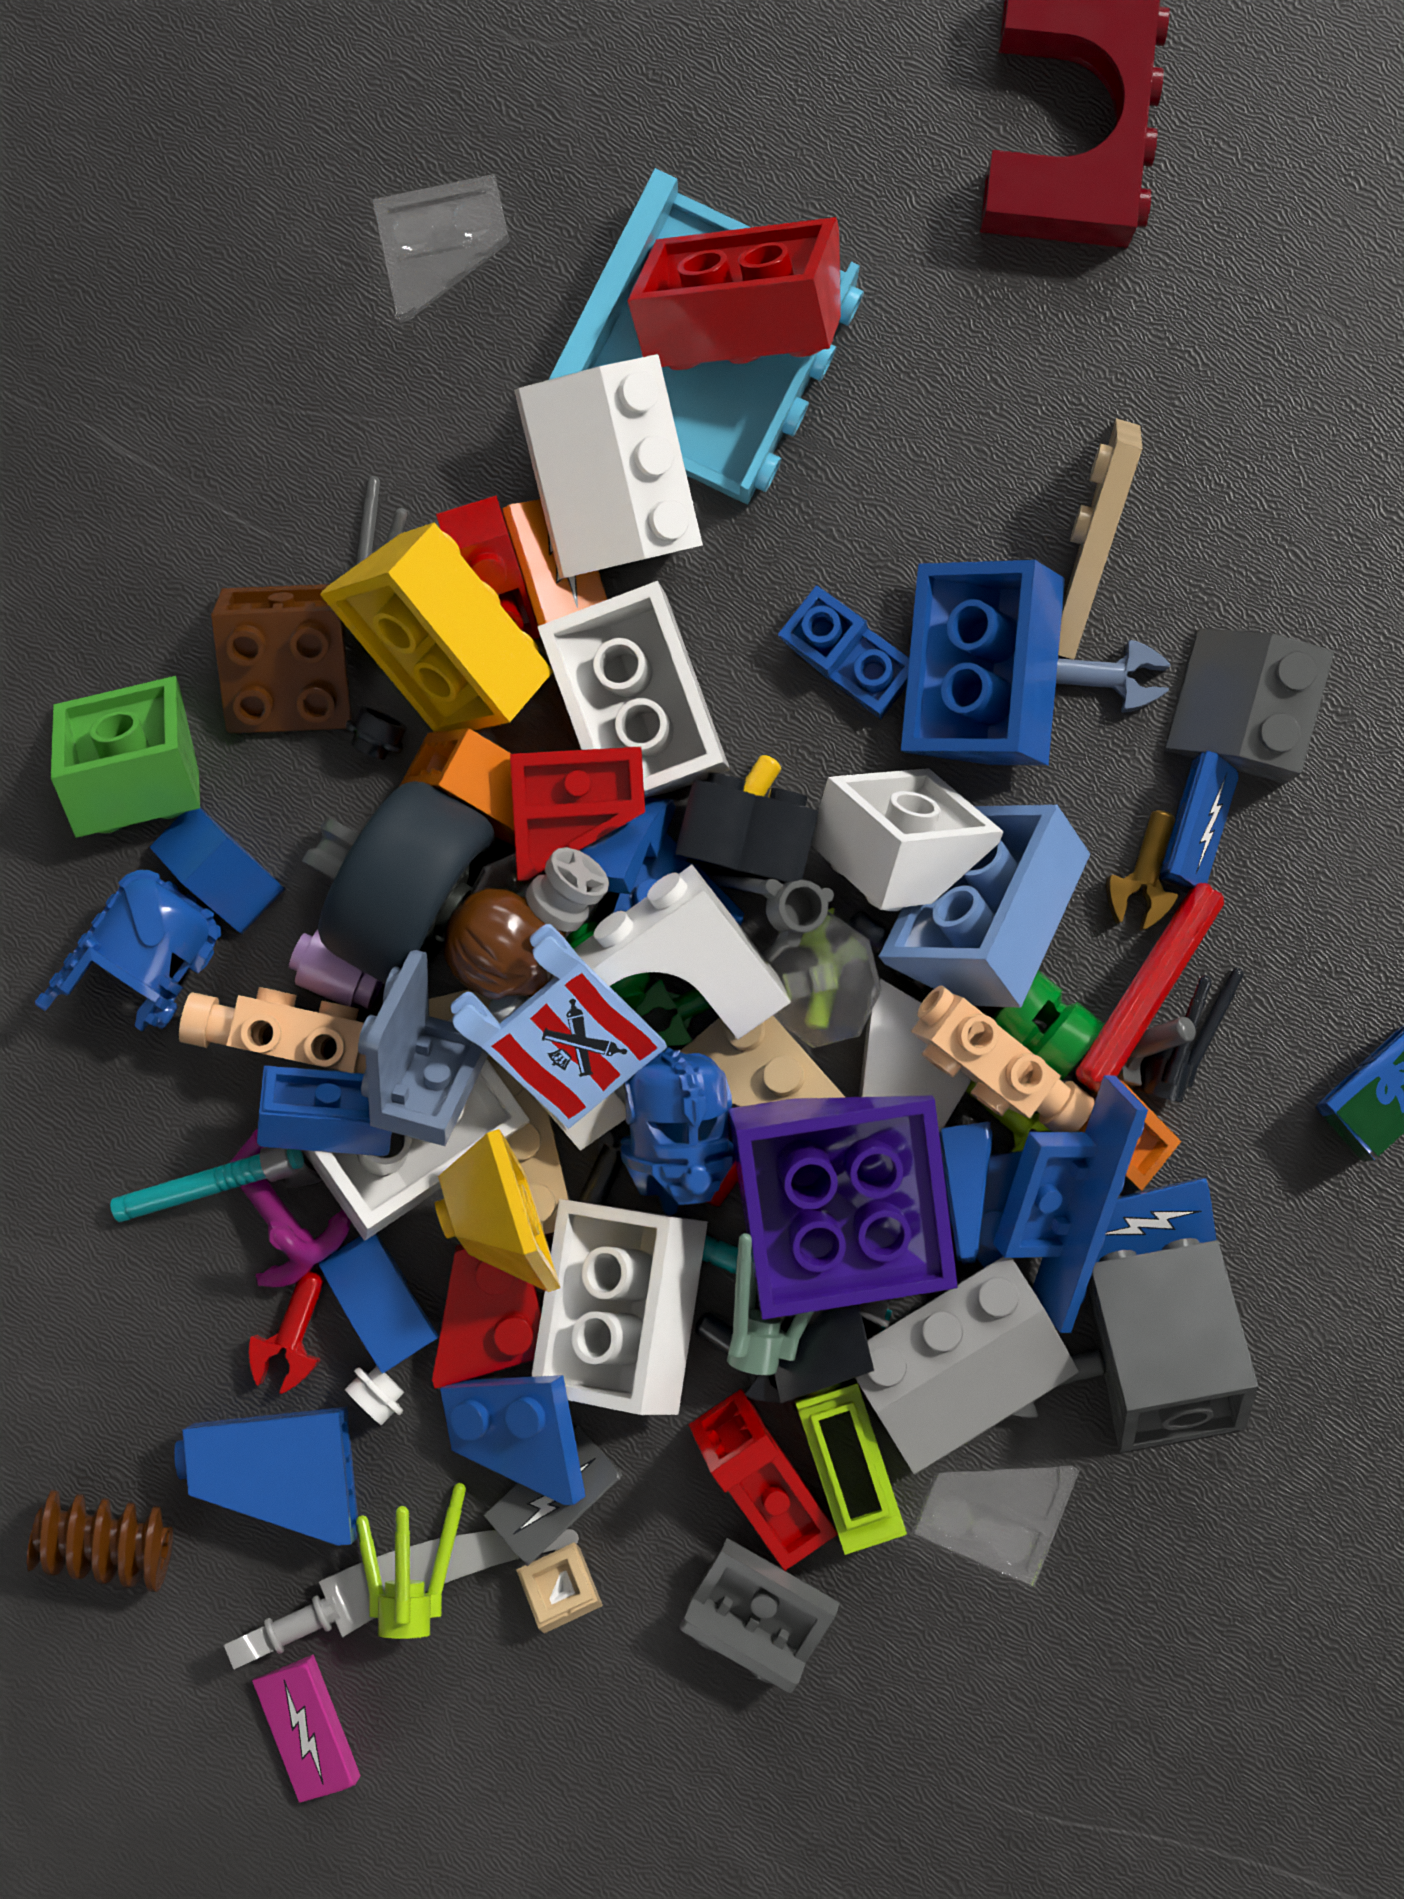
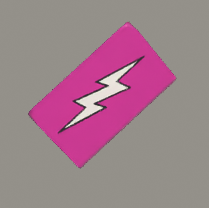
(307, 1729)

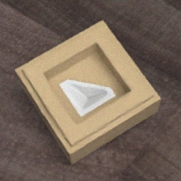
(559, 1587)

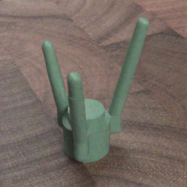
(758, 1342)

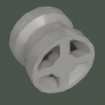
(567, 889)

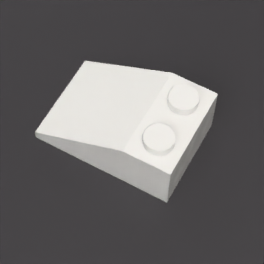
(384, 1188)

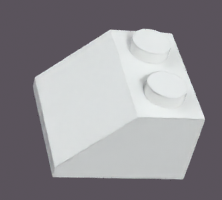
(900, 835)

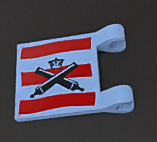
(568, 1039)

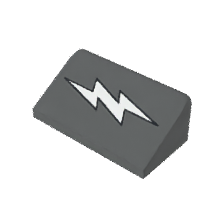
(533, 1521)

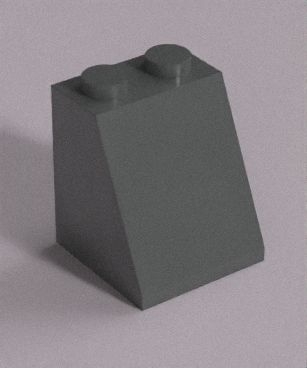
(1171, 1344)

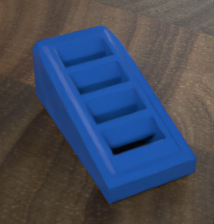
(966, 1168)

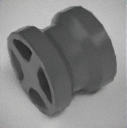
(331, 849)

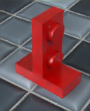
(761, 1480)

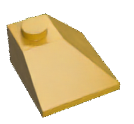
(495, 1213)

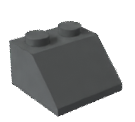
(1250, 701)

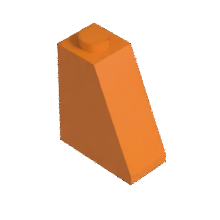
(470, 772)

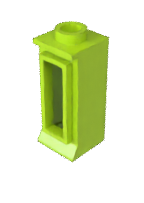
(872, 1527)

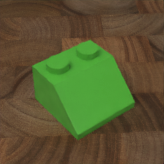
(124, 757)

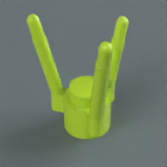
(404, 1607)

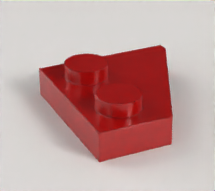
(571, 800)
(486, 1321)

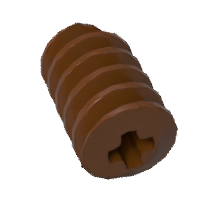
(100, 1543)

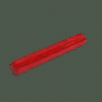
(1150, 986)

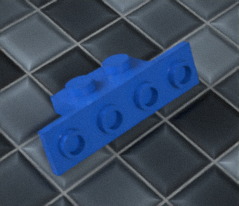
(1067, 1198)

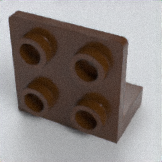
(280, 660)

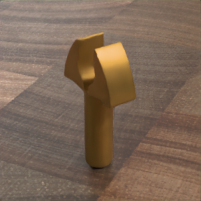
(1146, 874)

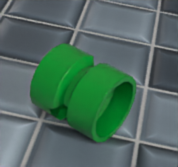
(1068, 1029)

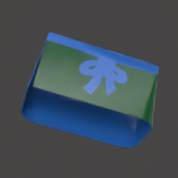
(1370, 1101)

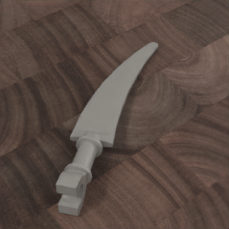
(348, 1592)

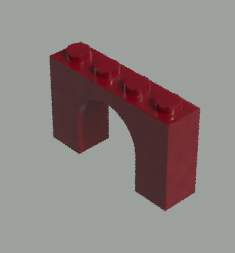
(1097, 192)

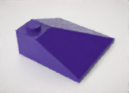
(843, 1200)

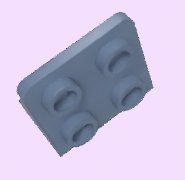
(416, 1063)

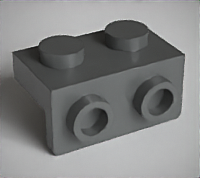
(758, 1615)

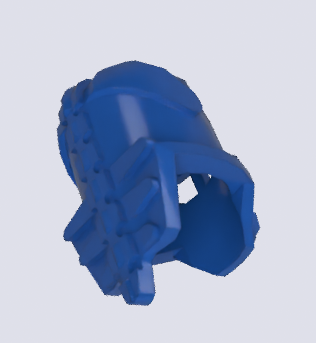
(136, 945)
(678, 1129)

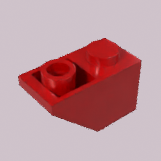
(488, 550)

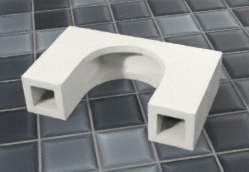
(679, 933)

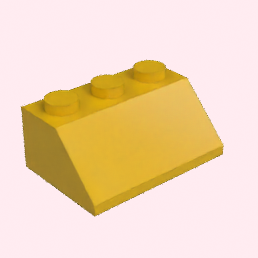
(439, 632)

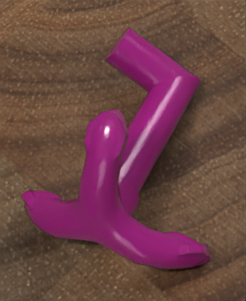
(286, 1232)

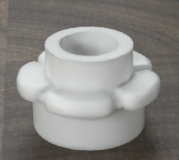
(376, 1394)

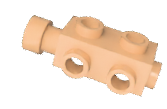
(296, 1032)
(1000, 1066)

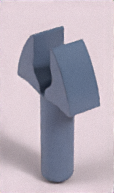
(1115, 675)

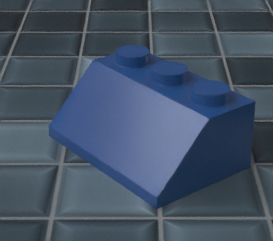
(983, 662)

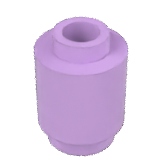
(330, 975)

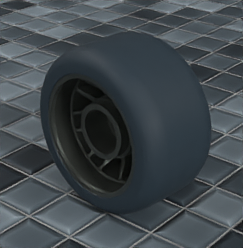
(404, 879)

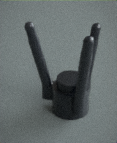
(1174, 1069)

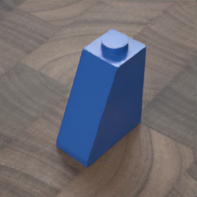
(277, 1469)

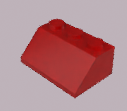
(739, 294)

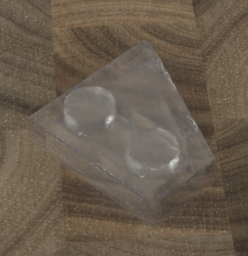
(438, 238)
(997, 1516)

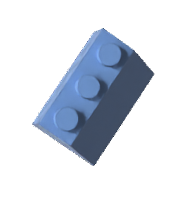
(1000, 916)

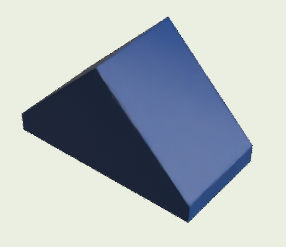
(217, 869)

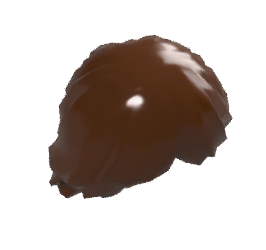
(491, 945)

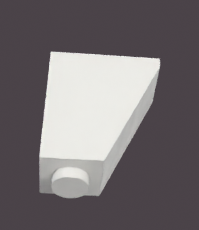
(895, 1060)

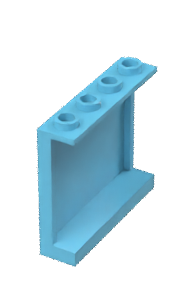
(721, 410)

